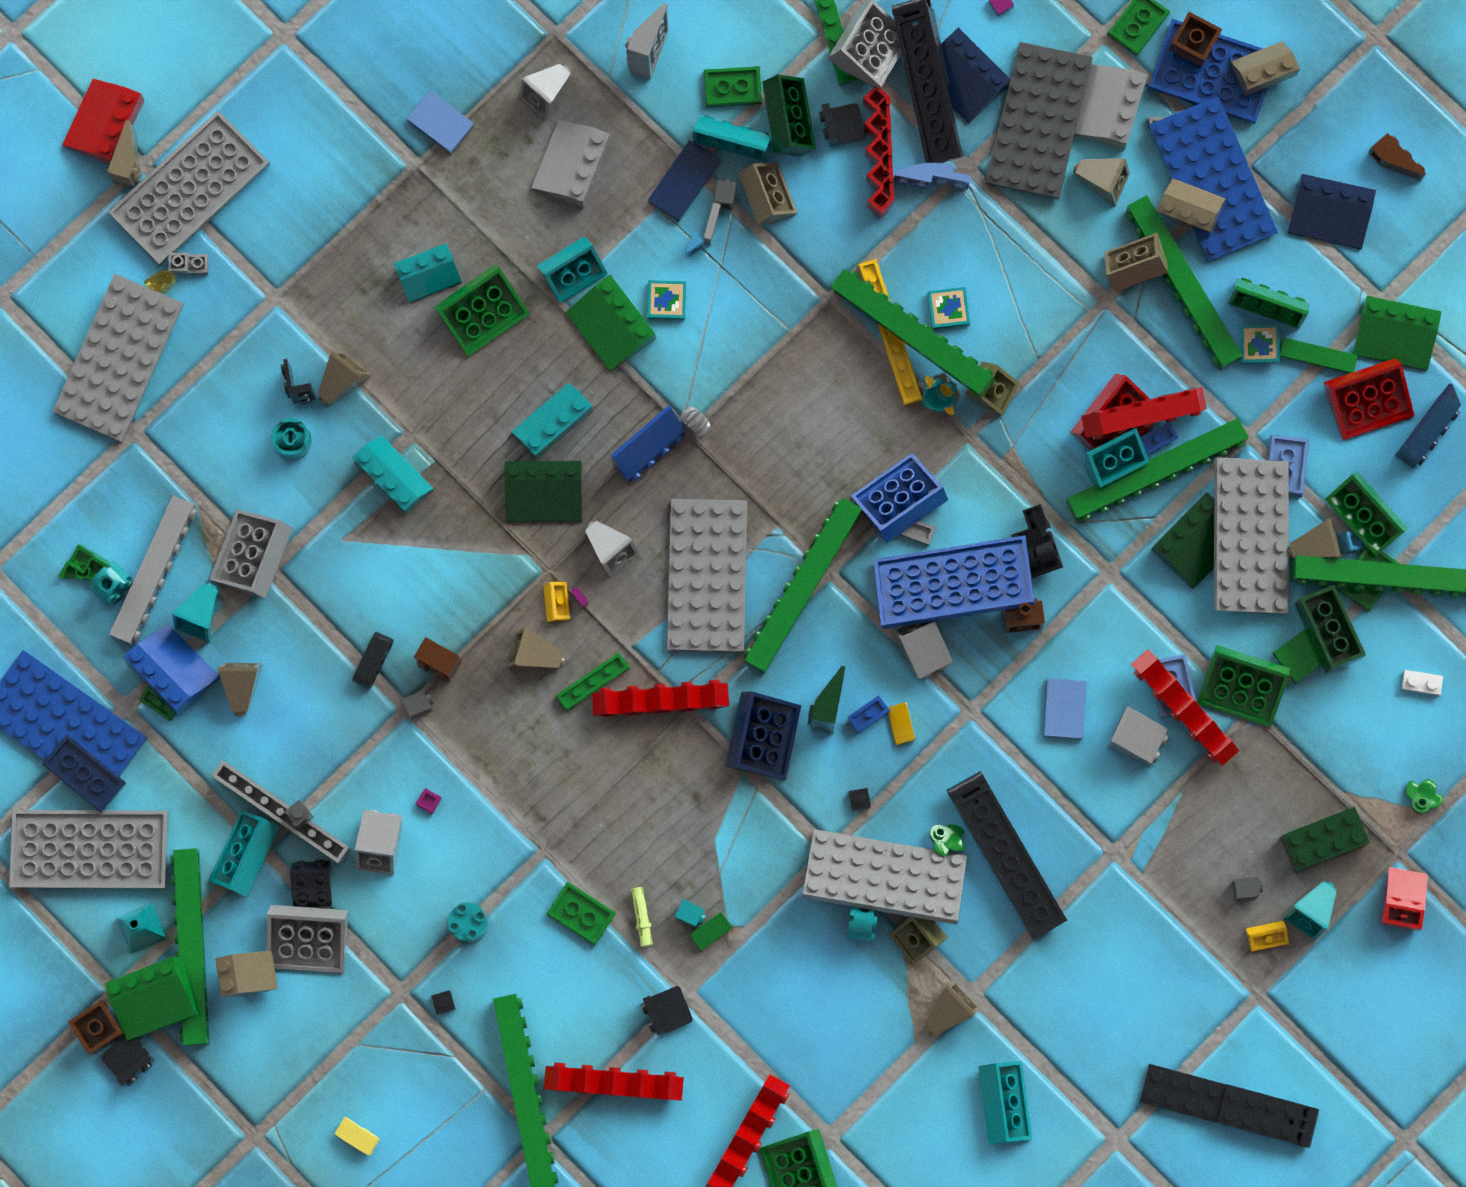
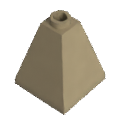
(1104, 176)
(340, 378)
(1317, 543)
(534, 652)
(239, 684)
(951, 1009)

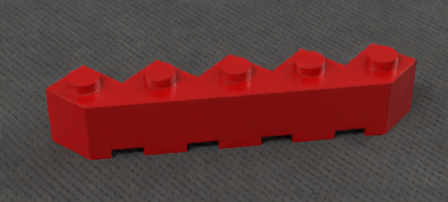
(879, 151)
(1144, 413)
(660, 699)
(1184, 708)
(613, 1082)
(749, 1133)

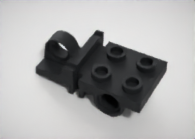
(1040, 544)

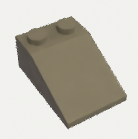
(125, 161)

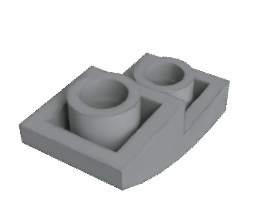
(188, 263)

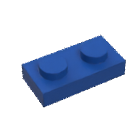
(1158, 437)
(868, 714)

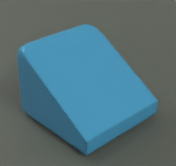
(694, 245)
(1350, 542)

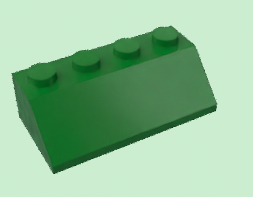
(1366, 513)

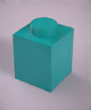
(690, 914)

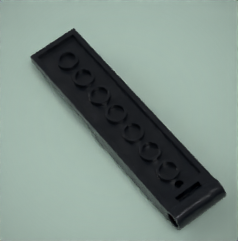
(927, 80)
(1006, 855)
(1229, 1105)

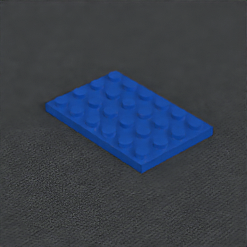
(1197, 84)

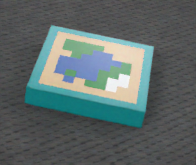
(666, 299)
(948, 308)
(1260, 344)

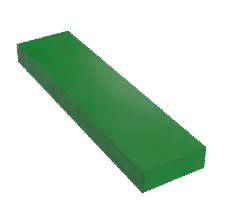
(1318, 355)
(592, 682)

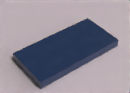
(684, 180)
(84, 773)

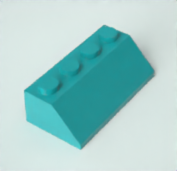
(732, 138)
(552, 420)
(392, 474)
(244, 853)
(1005, 1102)

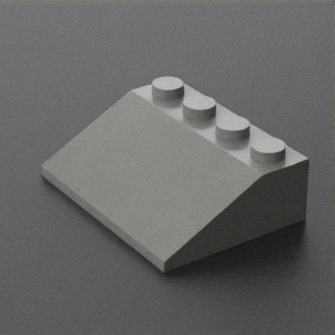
(647, 42)
(868, 45)
(1110, 105)
(571, 162)
(251, 553)
(307, 938)

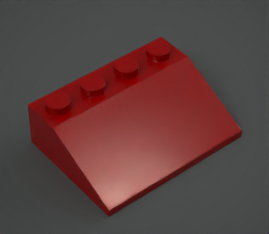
(102, 119)
(1117, 392)
(1369, 398)

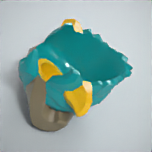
(940, 394)

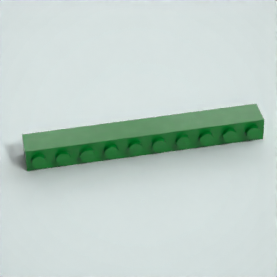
(1186, 286)
(913, 333)
(1159, 468)
(1379, 576)
(803, 585)
(191, 940)
(524, 1092)

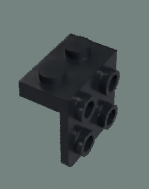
(842, 124)
(299, 394)
(311, 883)
(667, 1010)
(127, 1060)

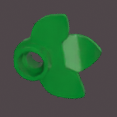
(1425, 793)
(948, 840)

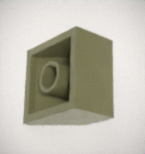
(999, 393)
(918, 938)

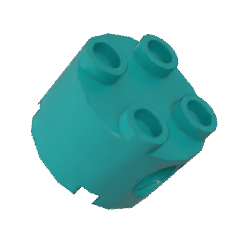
(291, 439)
(105, 577)
(468, 922)
(861, 924)

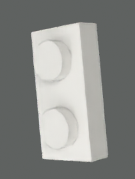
(1422, 682)

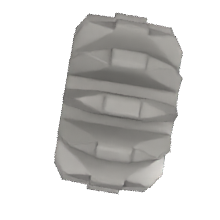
(694, 422)

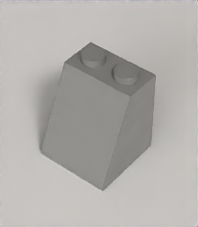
(923, 648)
(1138, 737)
(378, 842)

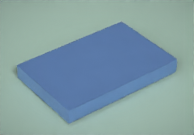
(440, 121)
(1295, 452)
(1180, 670)
(1065, 708)

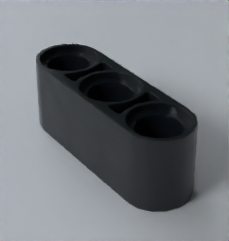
(372, 660)

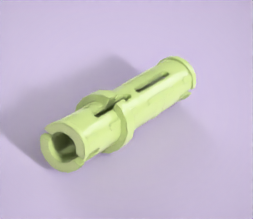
(643, 925)

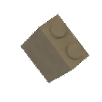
(246, 974)

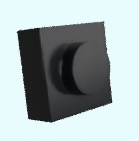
(859, 799)
(443, 1002)

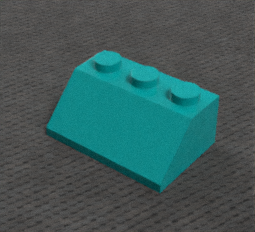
(572, 269)
(427, 272)
(1115, 458)

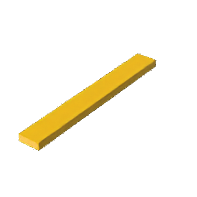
(894, 347)

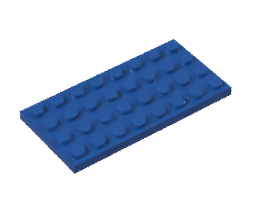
(1205, 153)
(953, 582)
(44, 708)

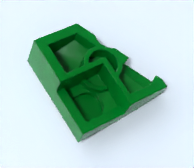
(83, 564)

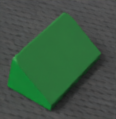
(155, 703)
(711, 931)

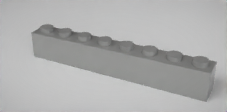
(153, 571)
(275, 809)

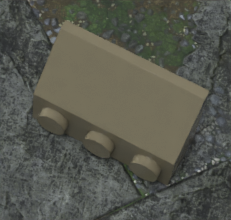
(1265, 68)
(767, 192)
(1191, 205)
(1135, 262)

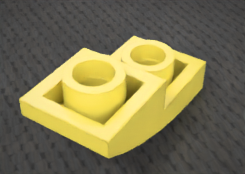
(357, 1136)

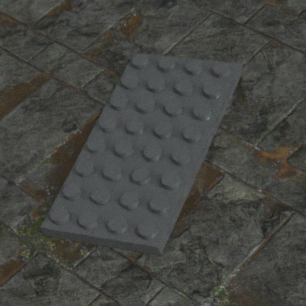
(1039, 120)

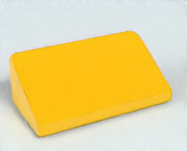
(556, 601)
(901, 724)
(1267, 936)

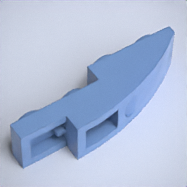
(923, 175)

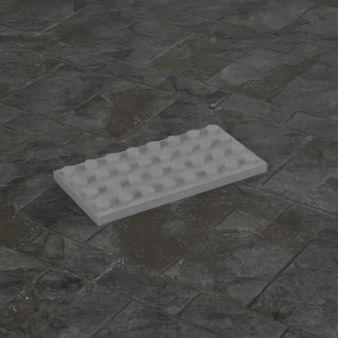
(189, 188)
(118, 357)
(1251, 536)
(707, 575)
(89, 849)
(884, 876)

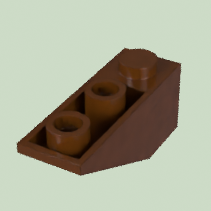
(1392, 156)

